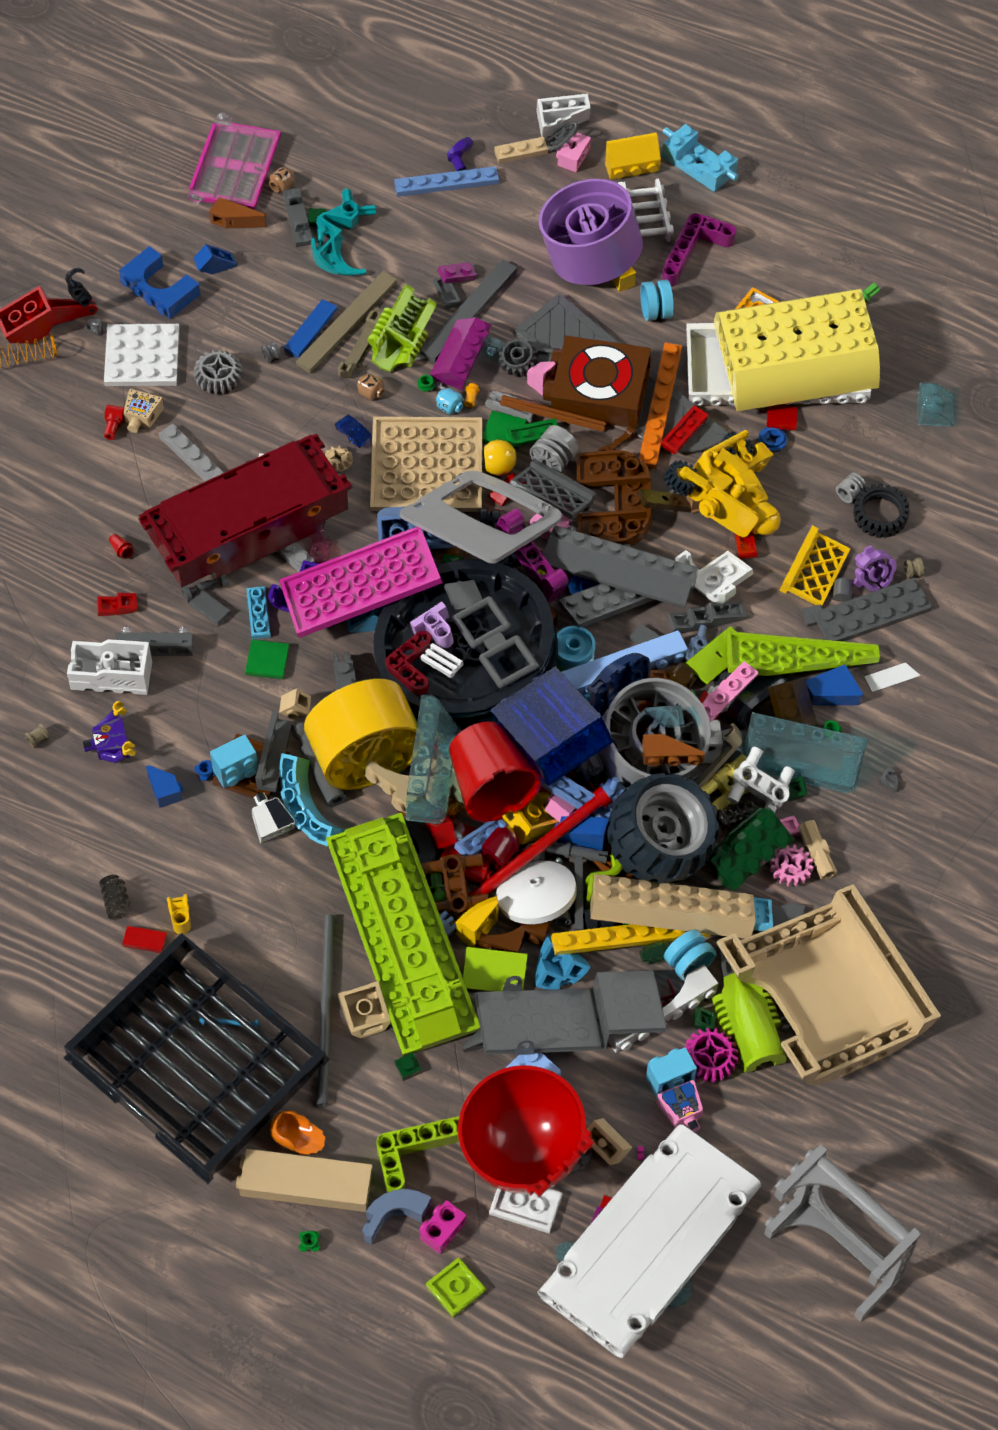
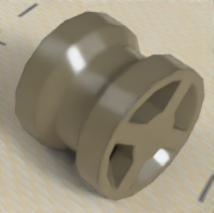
(913, 567)

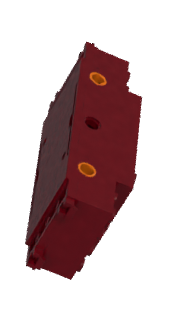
(247, 511)

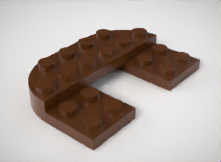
(628, 474)

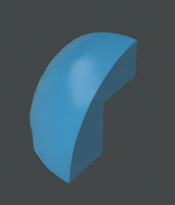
(558, 970)

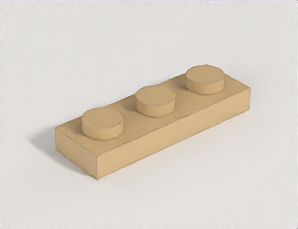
(521, 150)

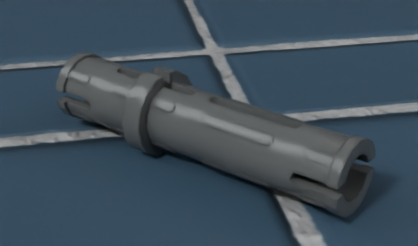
(578, 851)

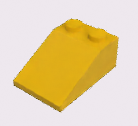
(532, 820)

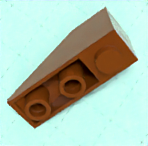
(233, 215)
(665, 750)

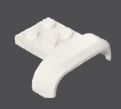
(720, 576)

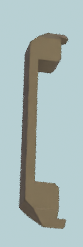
(347, 368)
(733, 741)

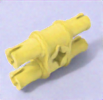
(719, 781)

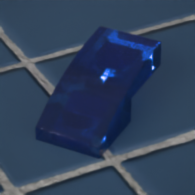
(354, 430)

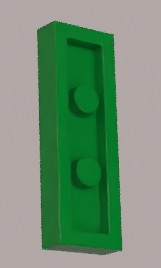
(528, 433)

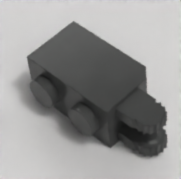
(343, 671)

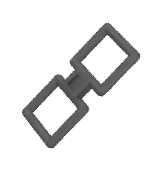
(495, 642)

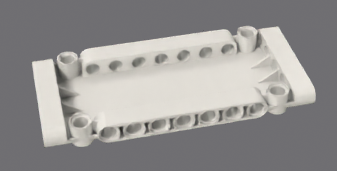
(649, 1240)

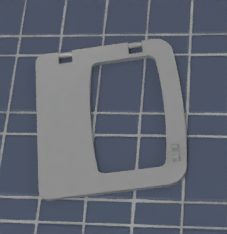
(471, 534)

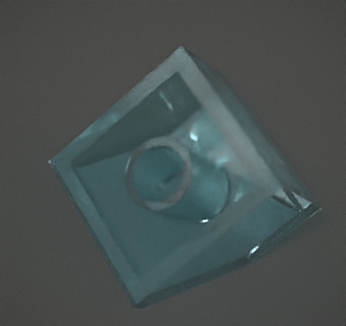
(934, 405)

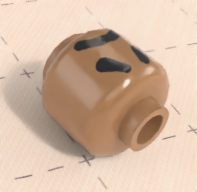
(281, 180)
(370, 387)

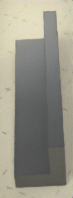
(275, 744)

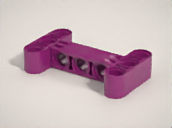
(553, 582)

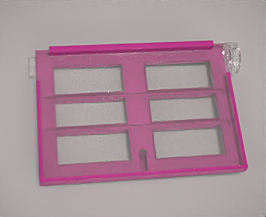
(233, 163)

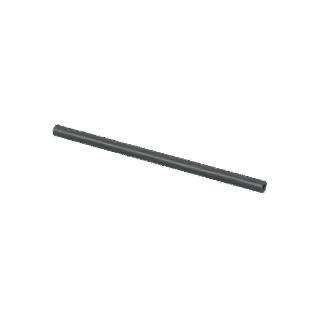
(325, 1015)

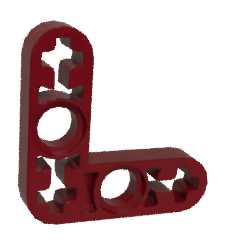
(405, 661)

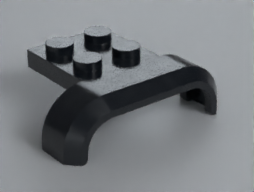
(750, 697)

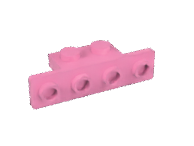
(729, 690)

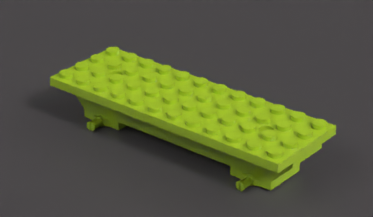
(403, 934)

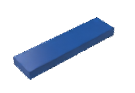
(310, 328)

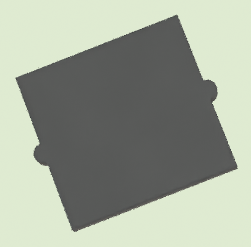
(463, 594)

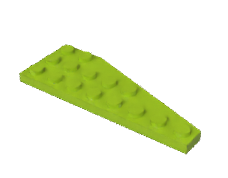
(791, 654)

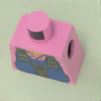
(682, 1105)

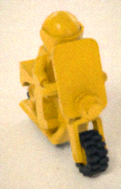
(729, 485)

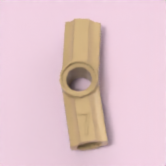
(818, 849)

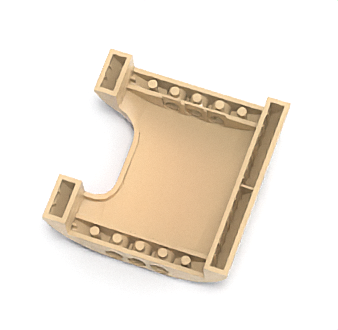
(836, 987)

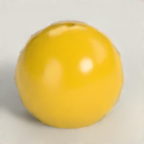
(499, 457)

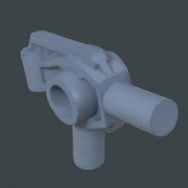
(697, 643)

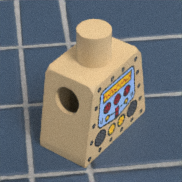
(141, 410)

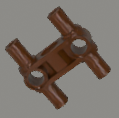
(456, 881)

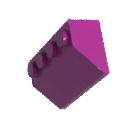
(461, 352)

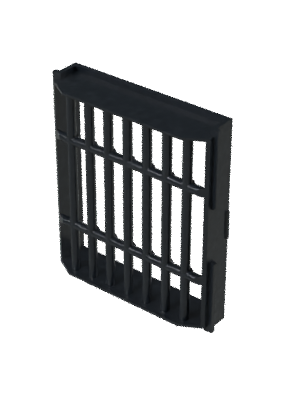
(129, 1000)

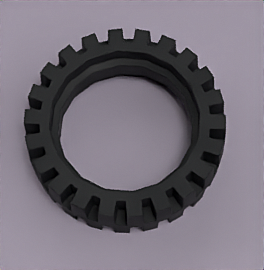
(876, 527)

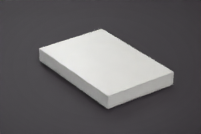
(527, 1209)

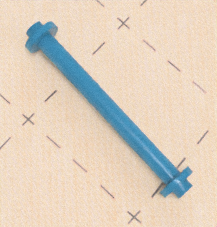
(231, 1022)

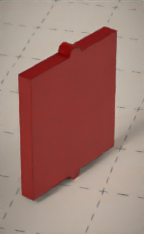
(782, 417)

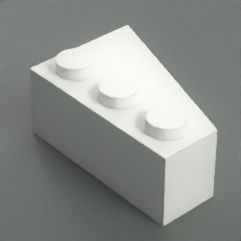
(559, 111)

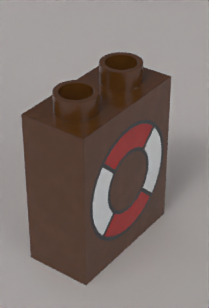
(600, 380)

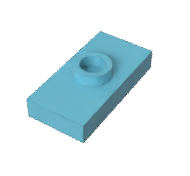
(763, 914)

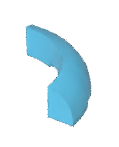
(299, 802)

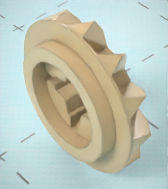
(346, 458)

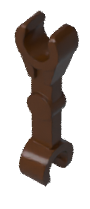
(628, 434)

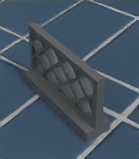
(554, 481)

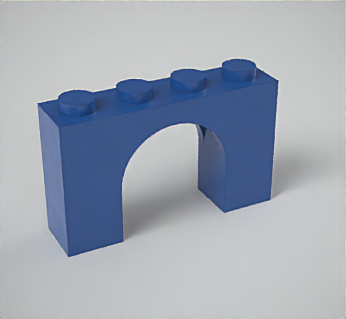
(167, 300)

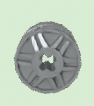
(555, 448)

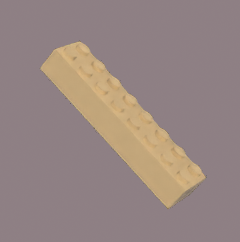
(672, 906)

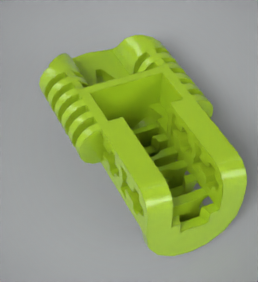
(400, 331)
(751, 1020)

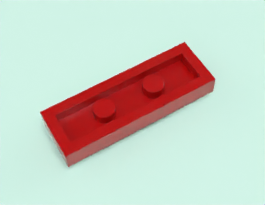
(684, 430)

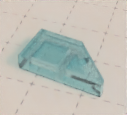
(667, 715)

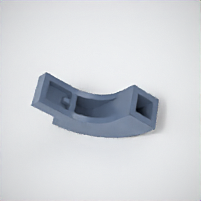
(395, 1203)

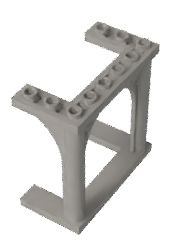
(811, 1210)

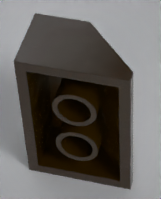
(793, 702)

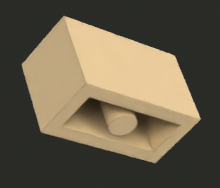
(608, 1142)

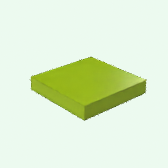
(455, 1287)

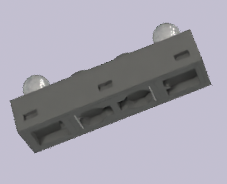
(162, 643)

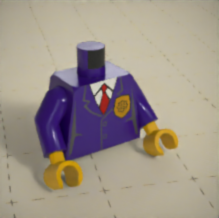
(110, 737)

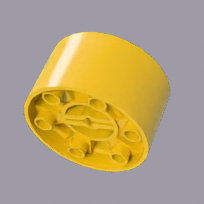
(361, 726)

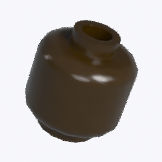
(682, 674)

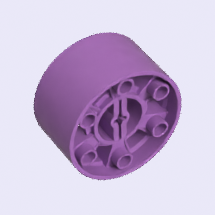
(591, 231)

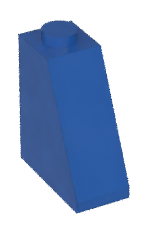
(834, 688)
(588, 833)

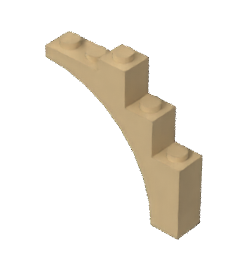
(397, 785)

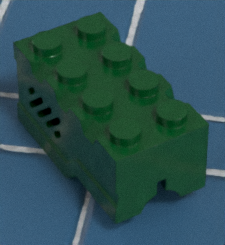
(748, 847)

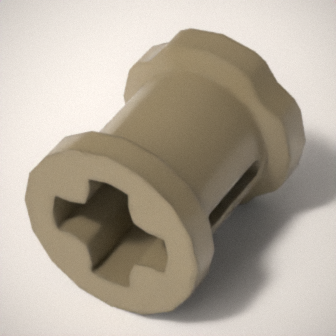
(36, 735)

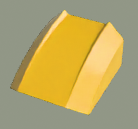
(477, 920)

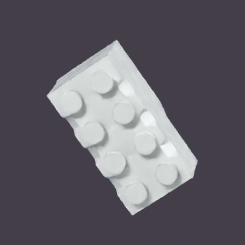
(110, 666)

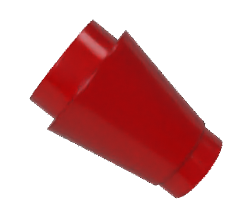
(121, 546)

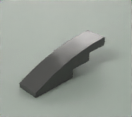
(710, 616)

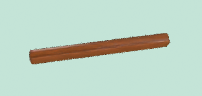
(550, 412)

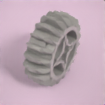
(218, 372)

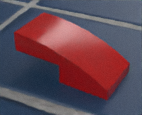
(118, 605)

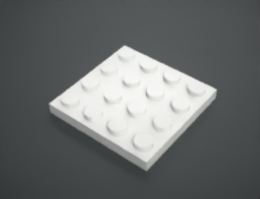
(141, 355)

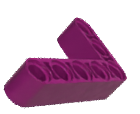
(695, 228)

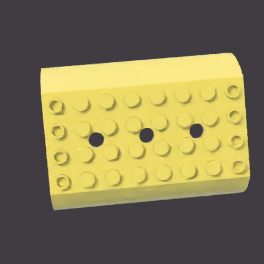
(802, 365)

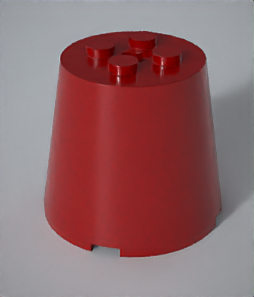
(492, 772)

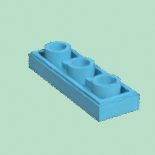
(258, 620)

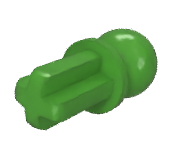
(870, 291)
(437, 884)

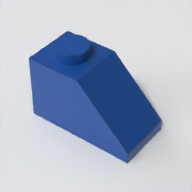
(214, 260)
(165, 786)

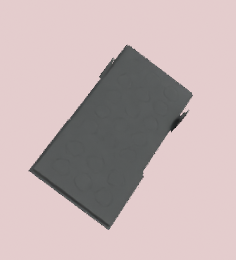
(567, 1018)

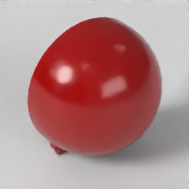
(523, 1129)

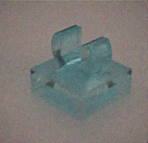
(493, 346)

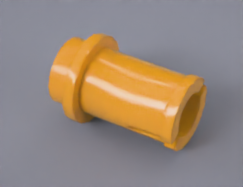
(471, 394)

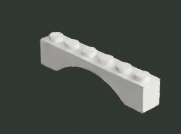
(697, 987)

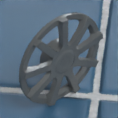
(562, 136)

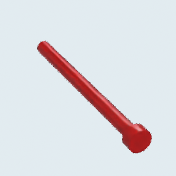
(600, 799)

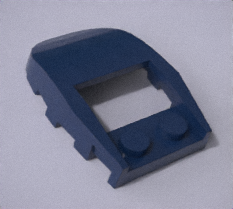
(624, 672)

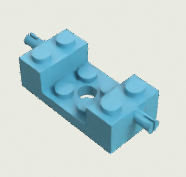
(684, 151)

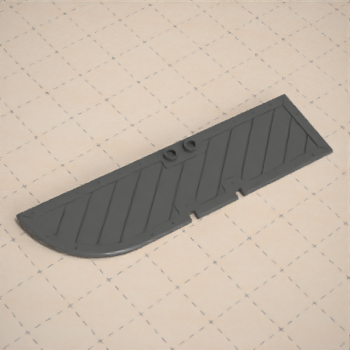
(561, 318)

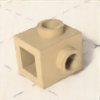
(295, 704)

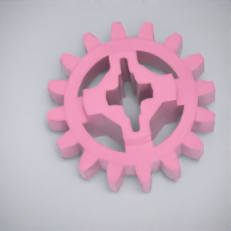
(791, 866)

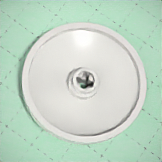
(537, 893)

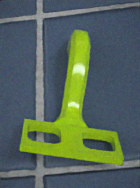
(614, 871)

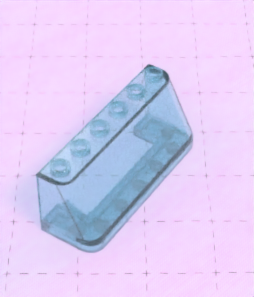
(817, 754)
(431, 763)

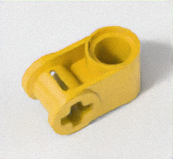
(179, 911)

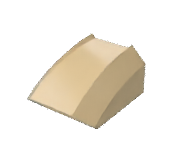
(365, 1010)

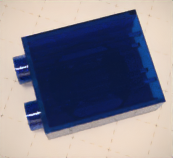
(552, 725)

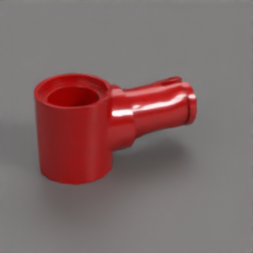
(113, 416)

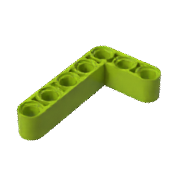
(417, 1144)

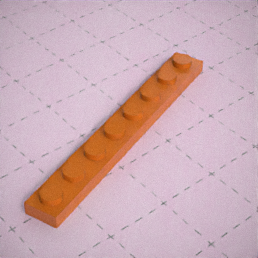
(660, 404)

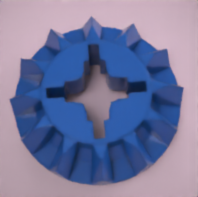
(774, 433)

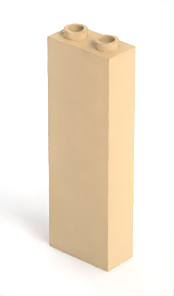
(305, 1180)

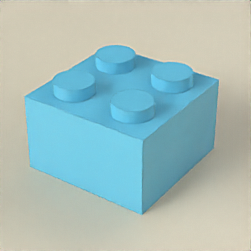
(234, 761)
(670, 1071)

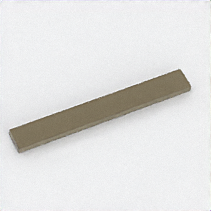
(346, 322)

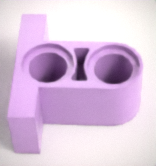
(437, 616)

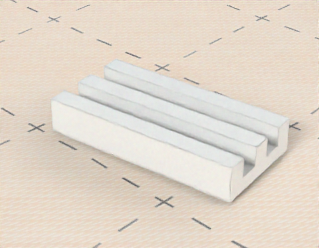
(430, 652)

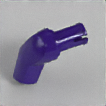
(456, 152)

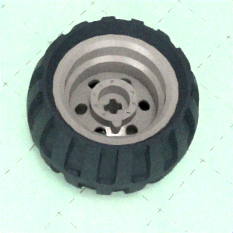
(648, 839)

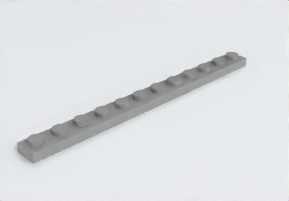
(206, 470)

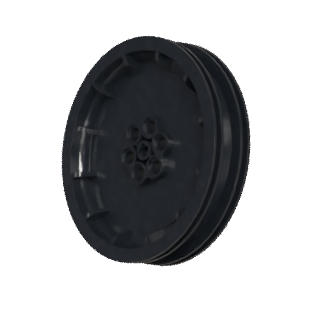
(472, 690)

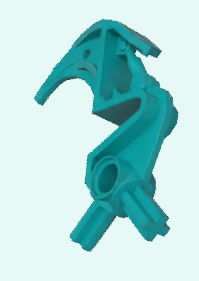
(342, 216)

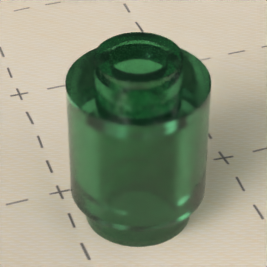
(653, 952)

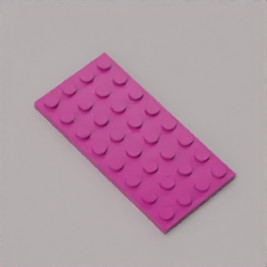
(359, 581)

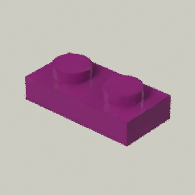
(457, 272)

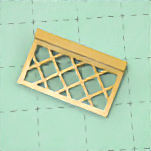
(799, 564)

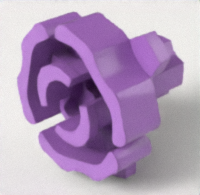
(873, 566)

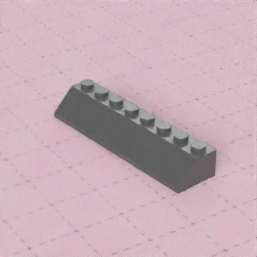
(620, 566)

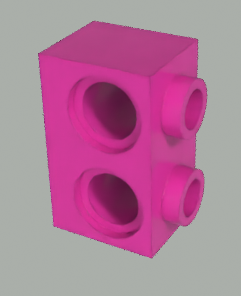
(447, 1229)

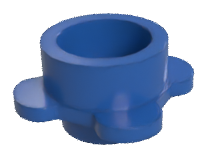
(203, 765)

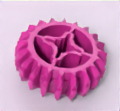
(725, 1051)

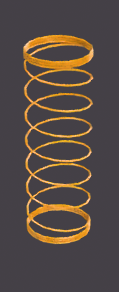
(53, 344)

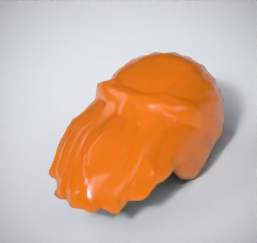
(296, 1133)

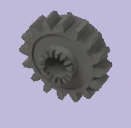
(514, 349)

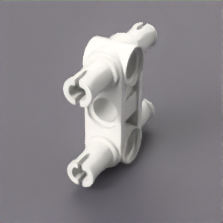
(760, 783)

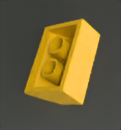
(632, 156)

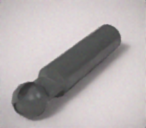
(332, 795)

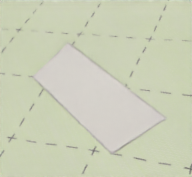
(890, 676)

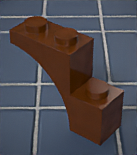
(514, 940)

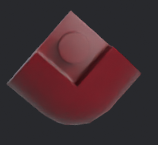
(501, 847)

